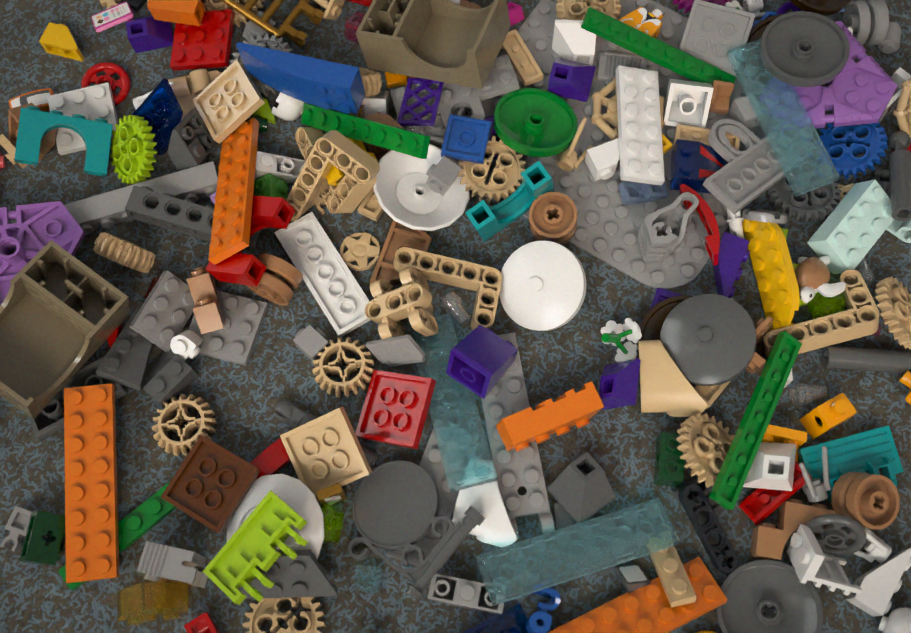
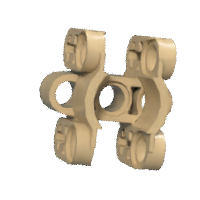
(414, 305)

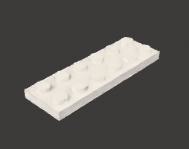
(639, 126)
(325, 273)

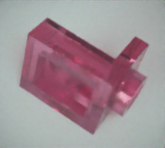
(351, 27)

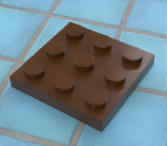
(210, 484)

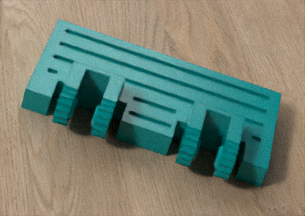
(854, 453)

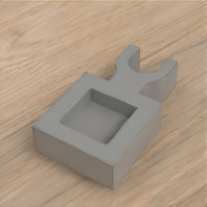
(18, 526)

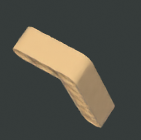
(358, 166)
(339, 198)
(457, 279)
(831, 324)

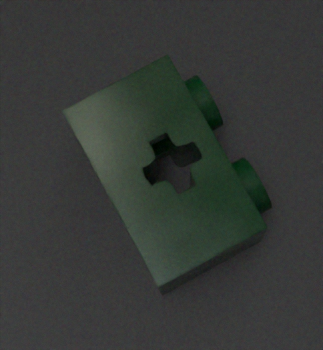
(668, 465)
(34, 548)

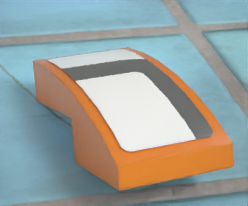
(37, 97)

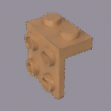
(762, 327)

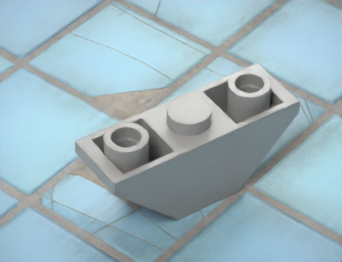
(462, 594)

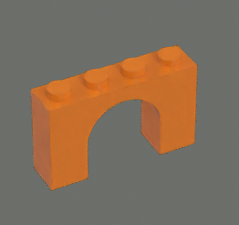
(177, 11)

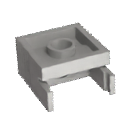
(172, 564)

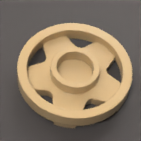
(360, 251)

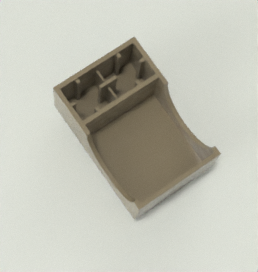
(434, 39)
(53, 325)

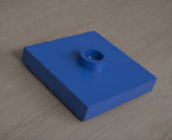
(466, 139)

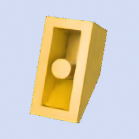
(60, 41)

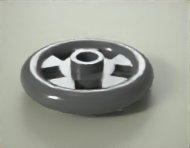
(835, 535)

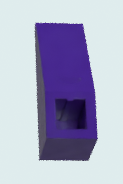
(732, 252)

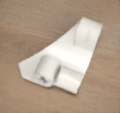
(488, 502)

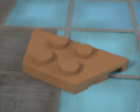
(398, 237)

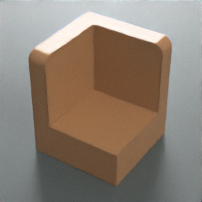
(721, 97)

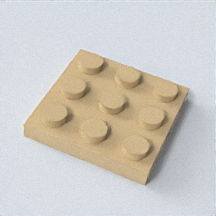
(228, 101)
(326, 451)

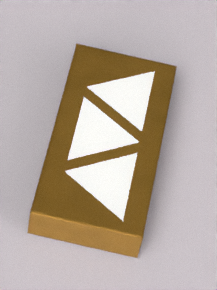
(331, 494)

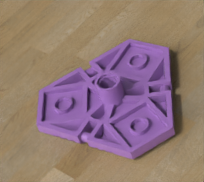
(854, 96)
(33, 230)

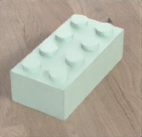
(853, 226)

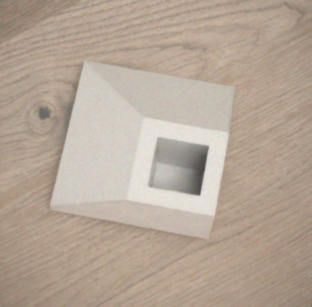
(573, 42)
(772, 467)

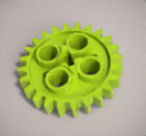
(133, 149)

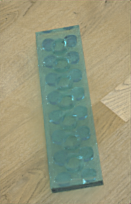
(783, 122)
(454, 413)
(576, 551)

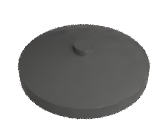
(804, 49)
(709, 339)
(769, 599)

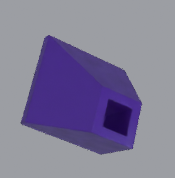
(149, 34)
(571, 79)
(619, 384)

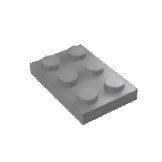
(164, 311)

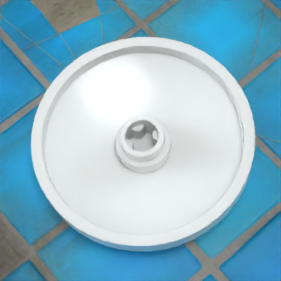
(542, 285)

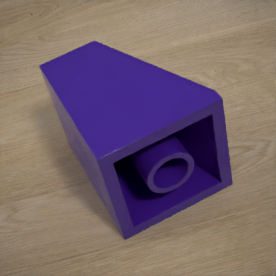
(480, 360)

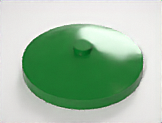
(535, 122)

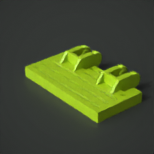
(254, 546)

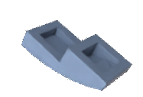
(641, 193)

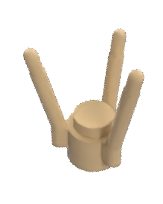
(568, 159)

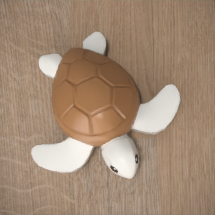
(813, 276)

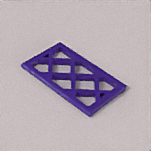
(417, 118)

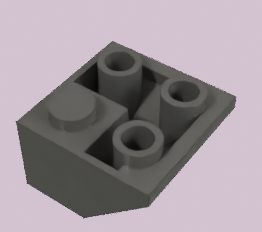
(190, 141)
(582, 488)

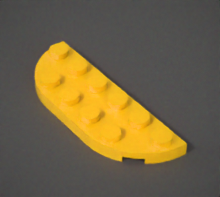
(773, 271)

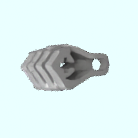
(666, 219)

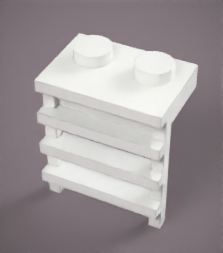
(812, 564)

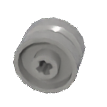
(867, 20)

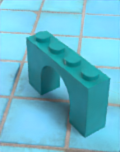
(36, 124)
(494, 218)

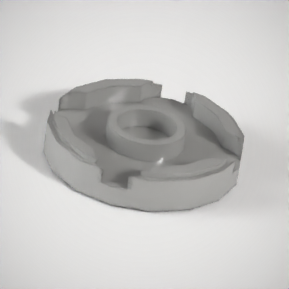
(764, 215)

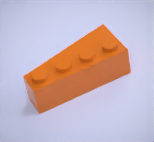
(550, 418)

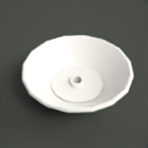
(405, 175)
(297, 496)

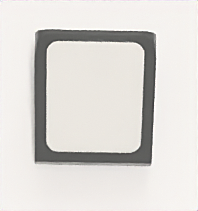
(632, 577)

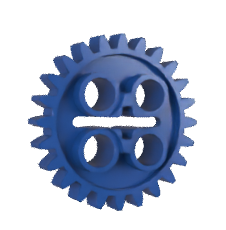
(852, 145)

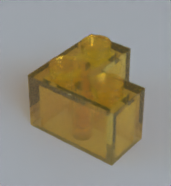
(151, 600)

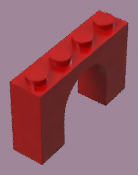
(246, 268)

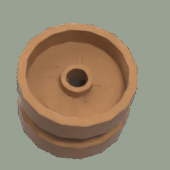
(563, 215)
(277, 280)
(867, 499)

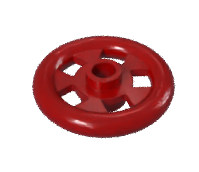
(110, 69)

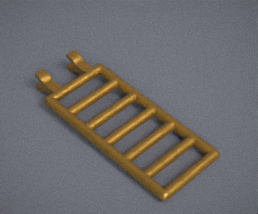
(285, 29)

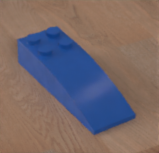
(306, 78)

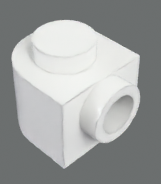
(186, 344)

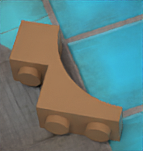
(207, 306)
(769, 542)

